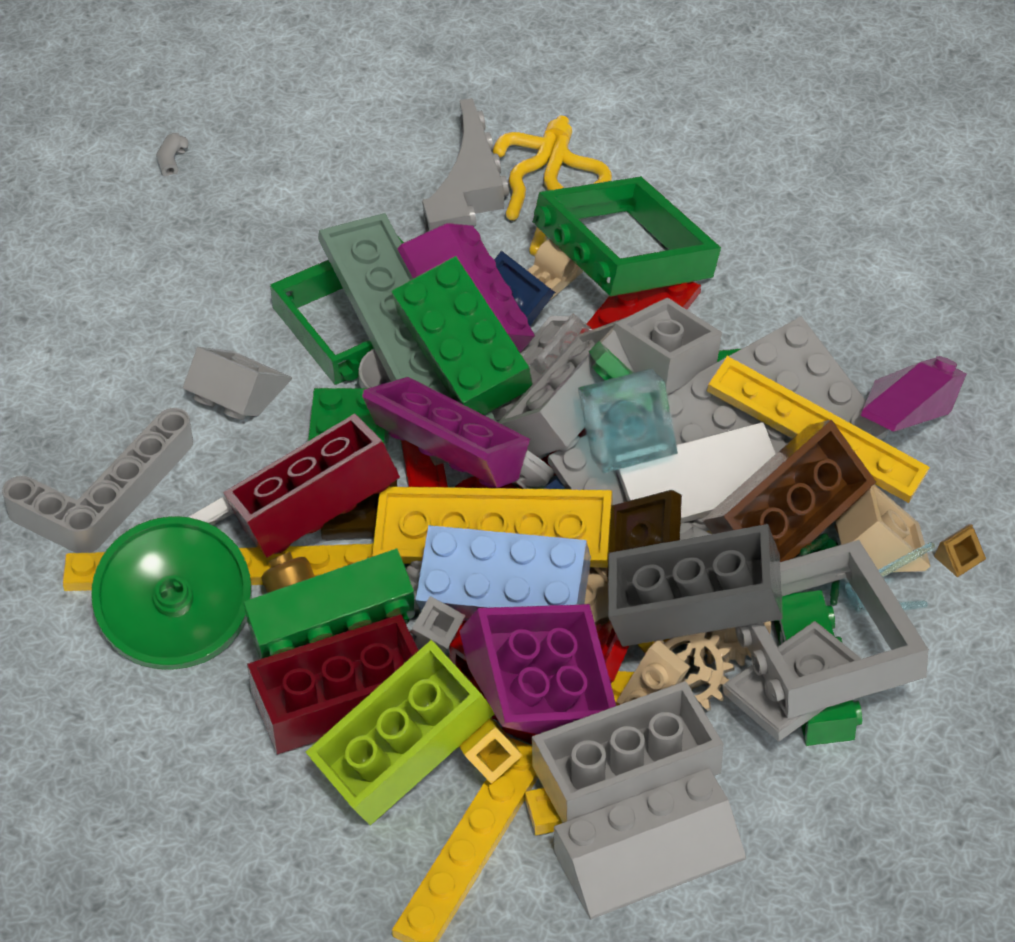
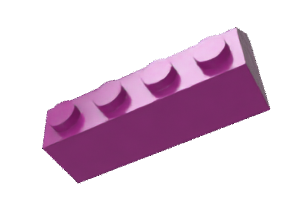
(465, 243)
(448, 430)

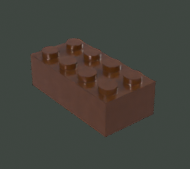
(797, 490)

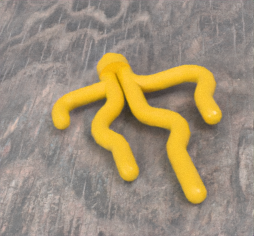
(553, 146)

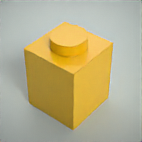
(491, 750)

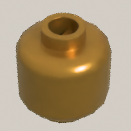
(286, 571)

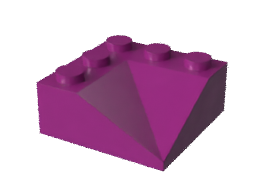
(538, 664)

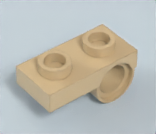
(554, 267)
(656, 671)

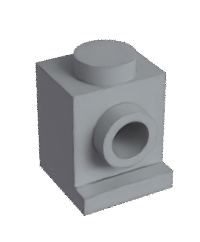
(436, 623)

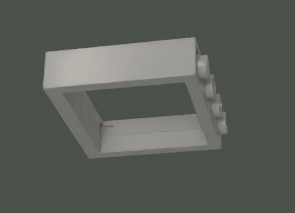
(849, 681)

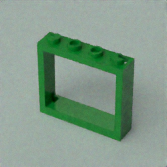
(690, 253)
(305, 288)

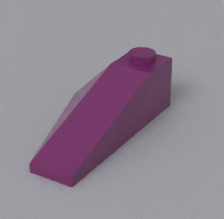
(914, 394)

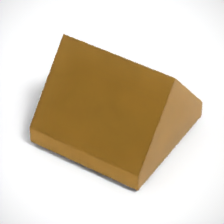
(960, 551)

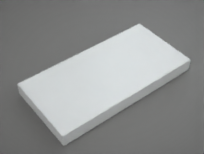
(702, 470)

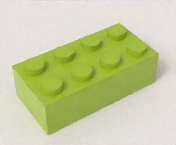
(400, 732)

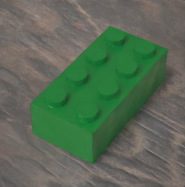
(462, 338)
(330, 604)

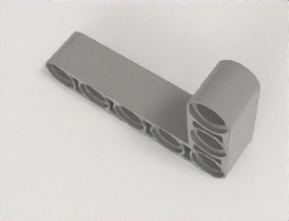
(102, 508)

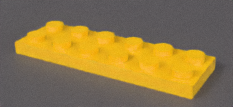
(559, 513)

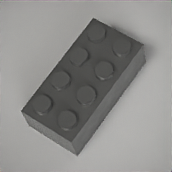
(695, 585)

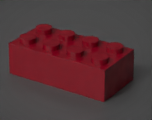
(312, 485)
(319, 683)

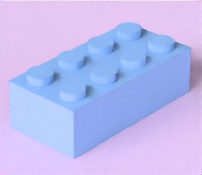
(501, 569)

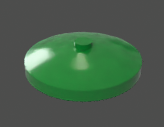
(171, 593)

